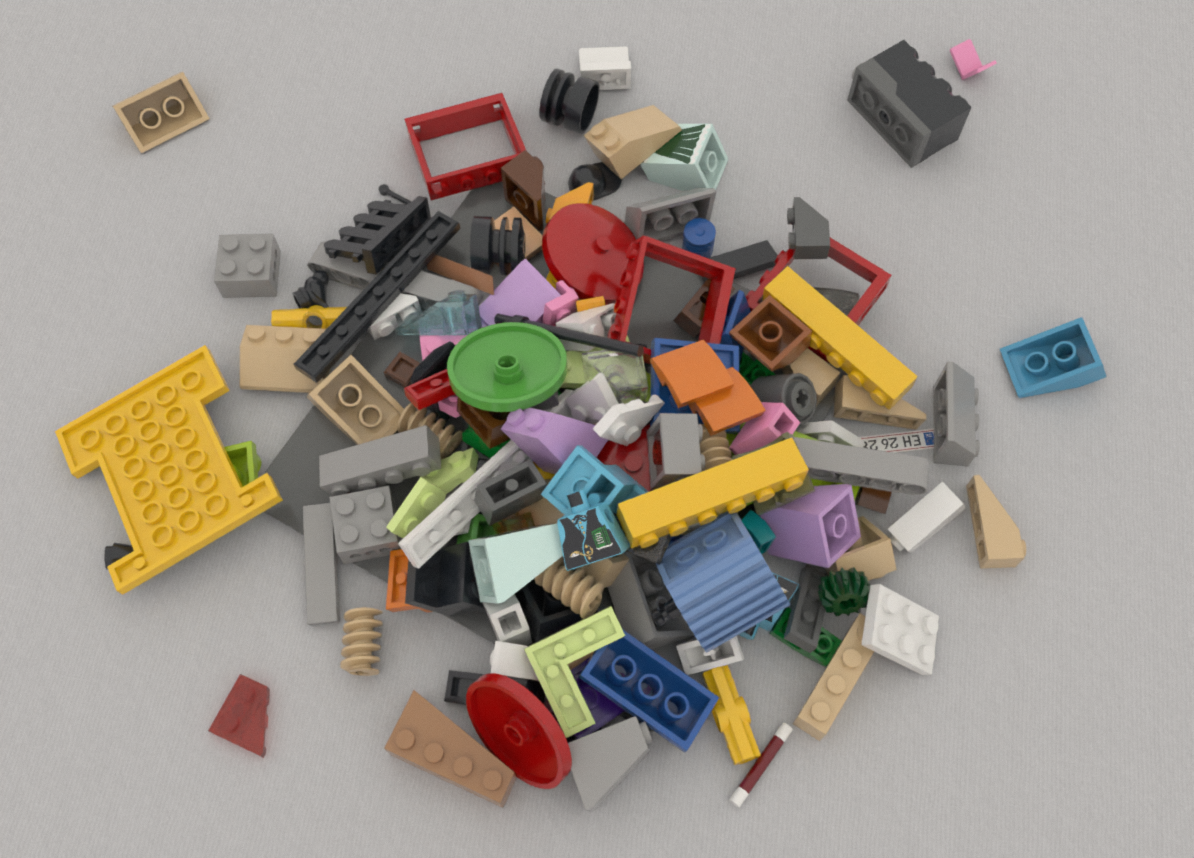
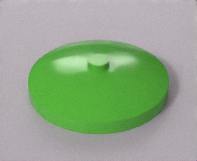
(507, 367)

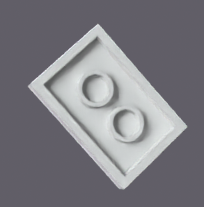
(900, 630)

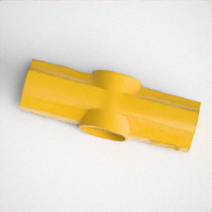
(300, 317)
(731, 715)

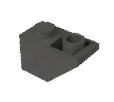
(809, 231)

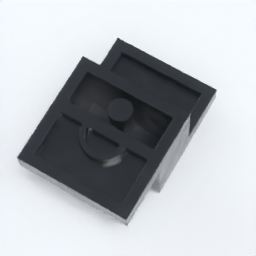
(445, 582)

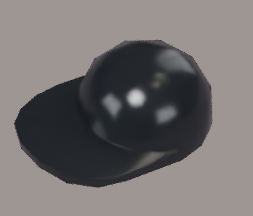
(603, 179)

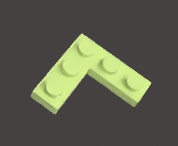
(551, 660)

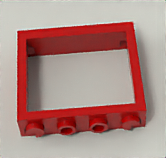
(456, 119)
(875, 275)
(718, 296)

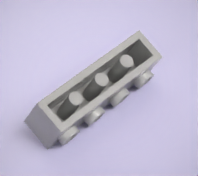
(380, 462)

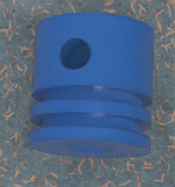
(699, 237)

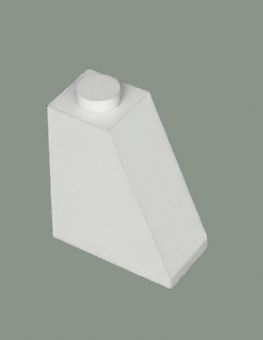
(926, 518)

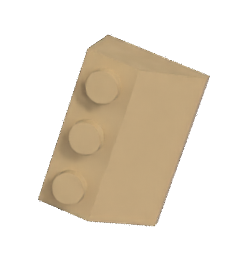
(161, 112)
(269, 357)

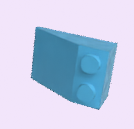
(1053, 360)

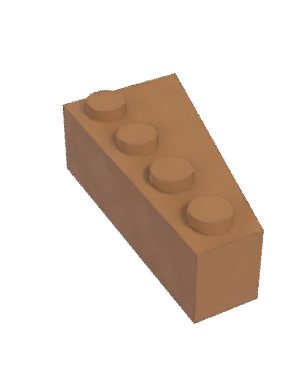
(443, 749)

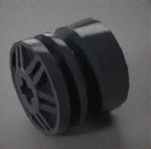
(569, 100)
(496, 245)

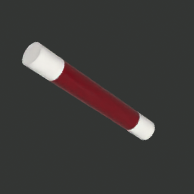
(760, 765)

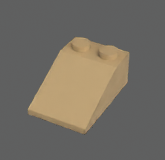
(630, 138)
(357, 403)

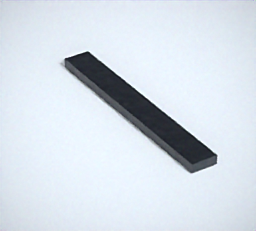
(376, 297)

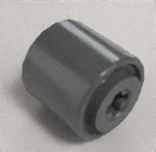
(791, 389)

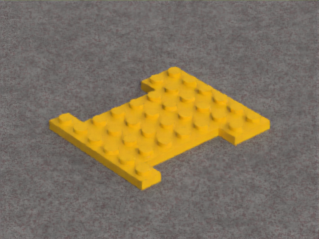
(165, 467)

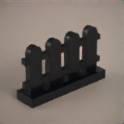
(380, 233)

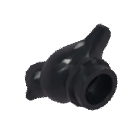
(313, 292)

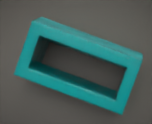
(759, 531)

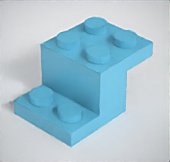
(598, 480)

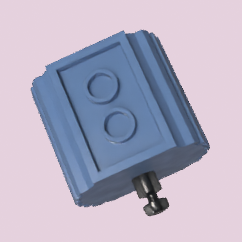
(718, 582)

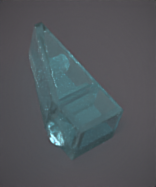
(451, 316)

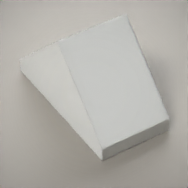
(696, 660)

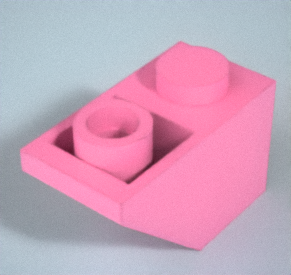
(765, 428)

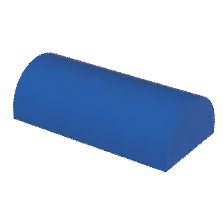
(676, 702)

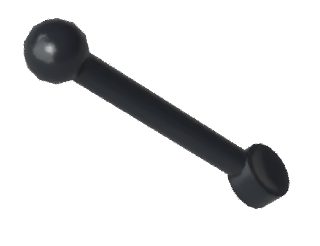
(384, 190)

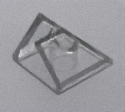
(622, 371)

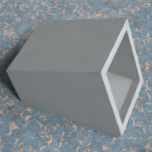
(607, 758)

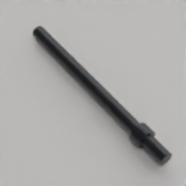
(577, 336)

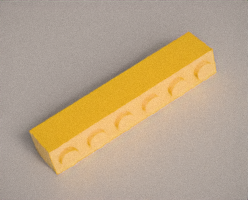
(843, 340)
(712, 493)

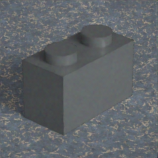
(509, 492)

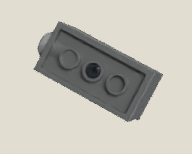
(907, 103)

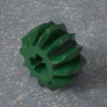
(844, 591)

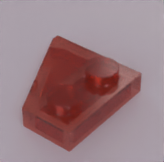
(244, 716)

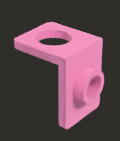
(967, 59)

